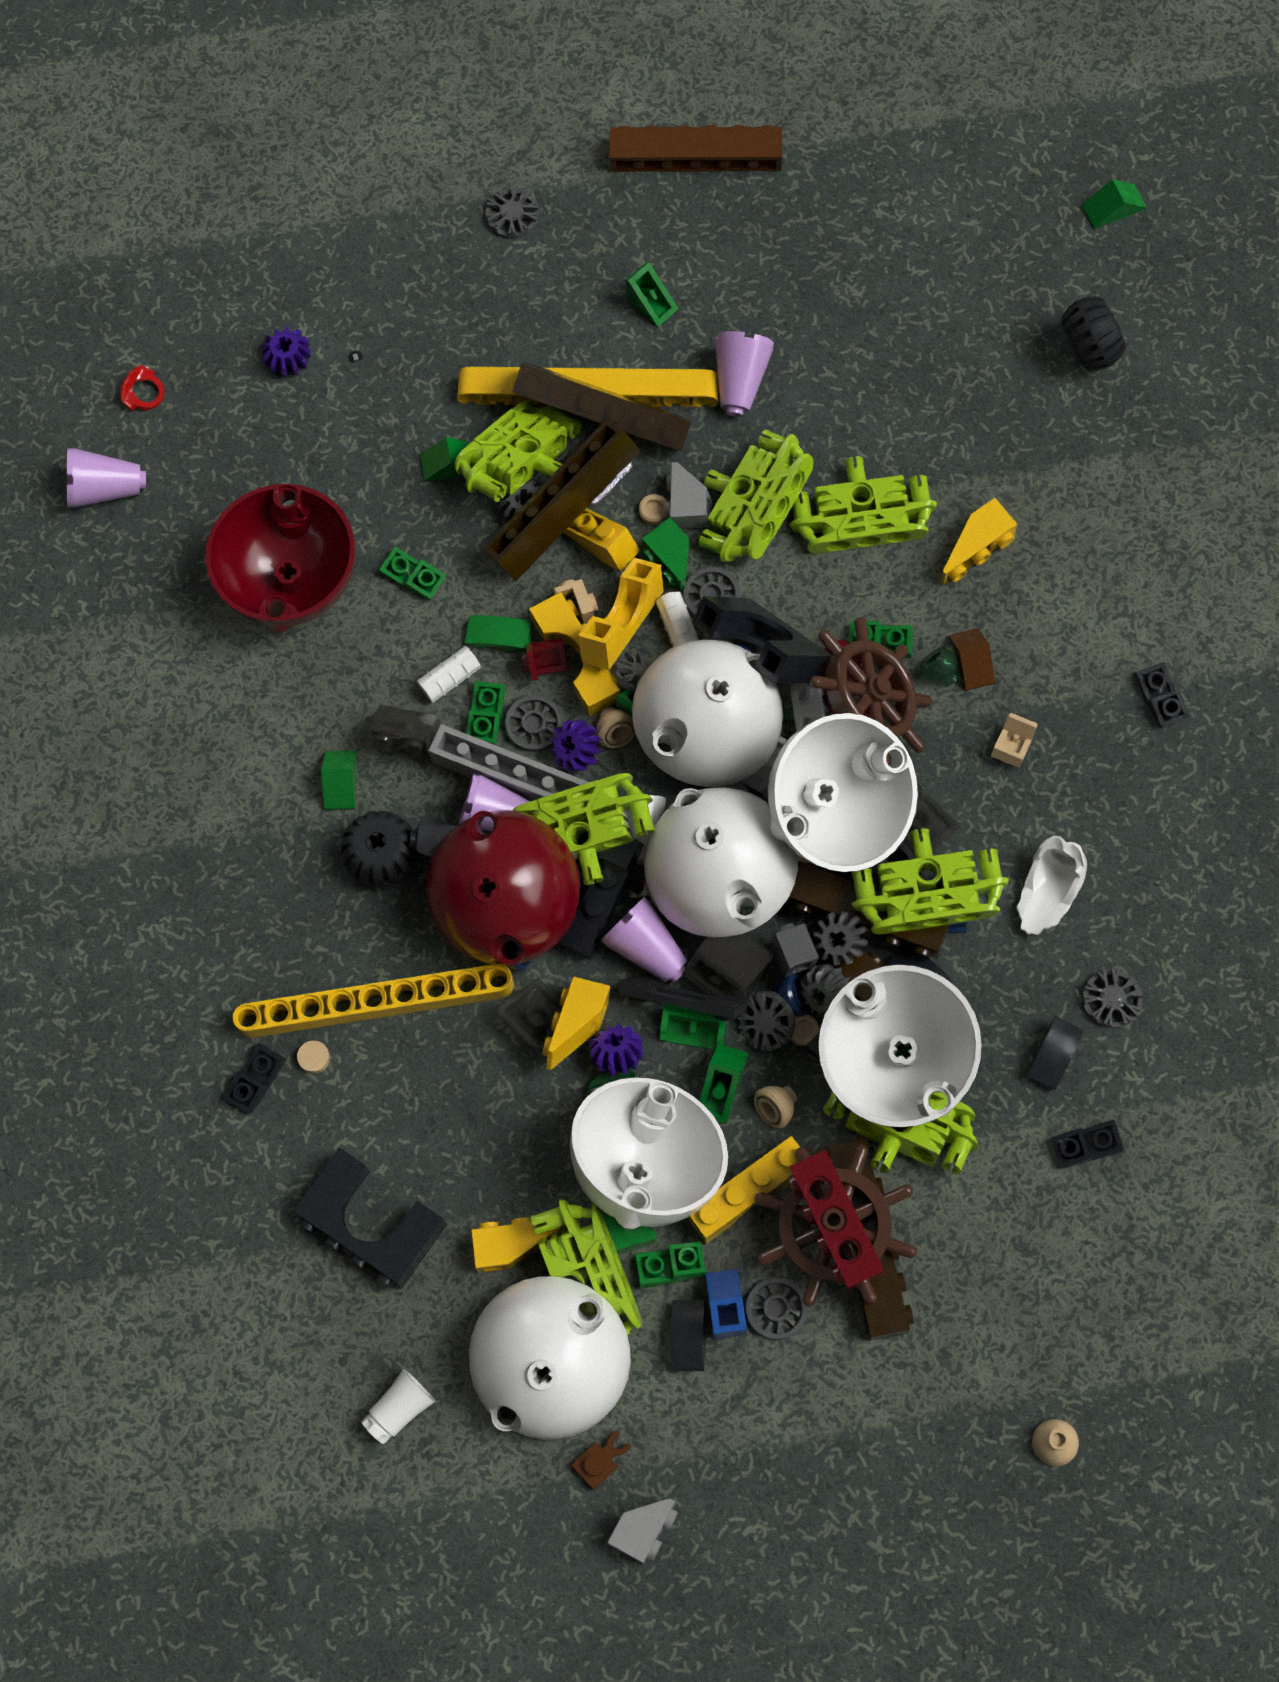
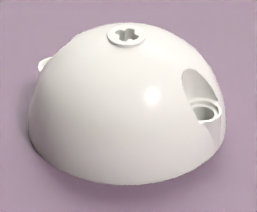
(722, 734)
(833, 802)
(698, 881)
(912, 1010)
(642, 1169)
(535, 1328)

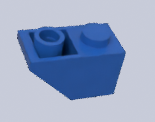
(726, 1304)

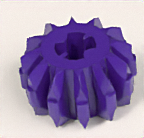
(284, 361)
(575, 745)
(615, 1050)

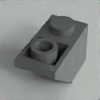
(793, 950)

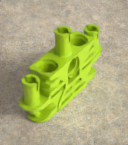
(516, 449)
(771, 488)
(857, 524)
(605, 813)
(916, 902)
(920, 1141)
(597, 1255)

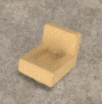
(576, 590)
(1014, 740)

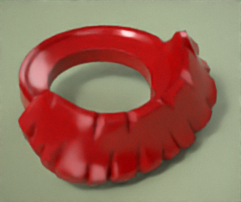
(128, 397)

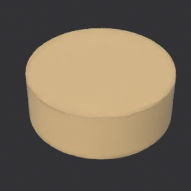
(653, 509)
(805, 1030)
(313, 1057)

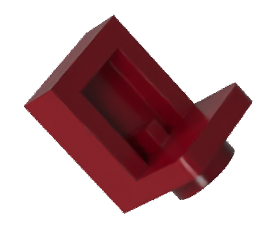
(545, 658)

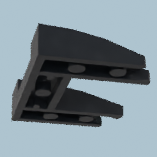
(601, 897)

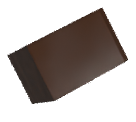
(973, 658)

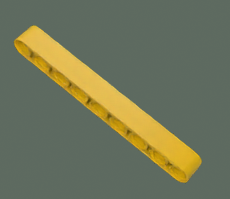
(648, 386)
(360, 994)

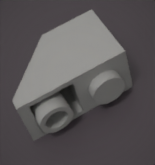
(689, 499)
(640, 1528)

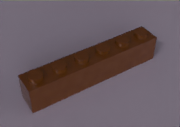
(695, 148)

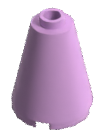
(740, 369)
(100, 478)
(488, 796)
(647, 942)

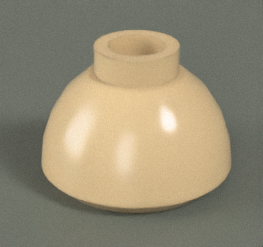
(615, 728)
(775, 1105)
(1055, 1442)

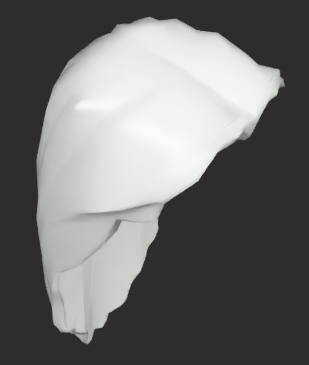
(1051, 884)

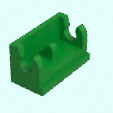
(691, 1028)

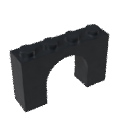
(785, 653)
(392, 1257)

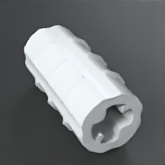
(676, 618)
(448, 674)

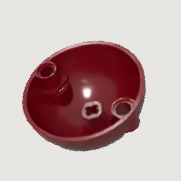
(257, 550)
(532, 895)

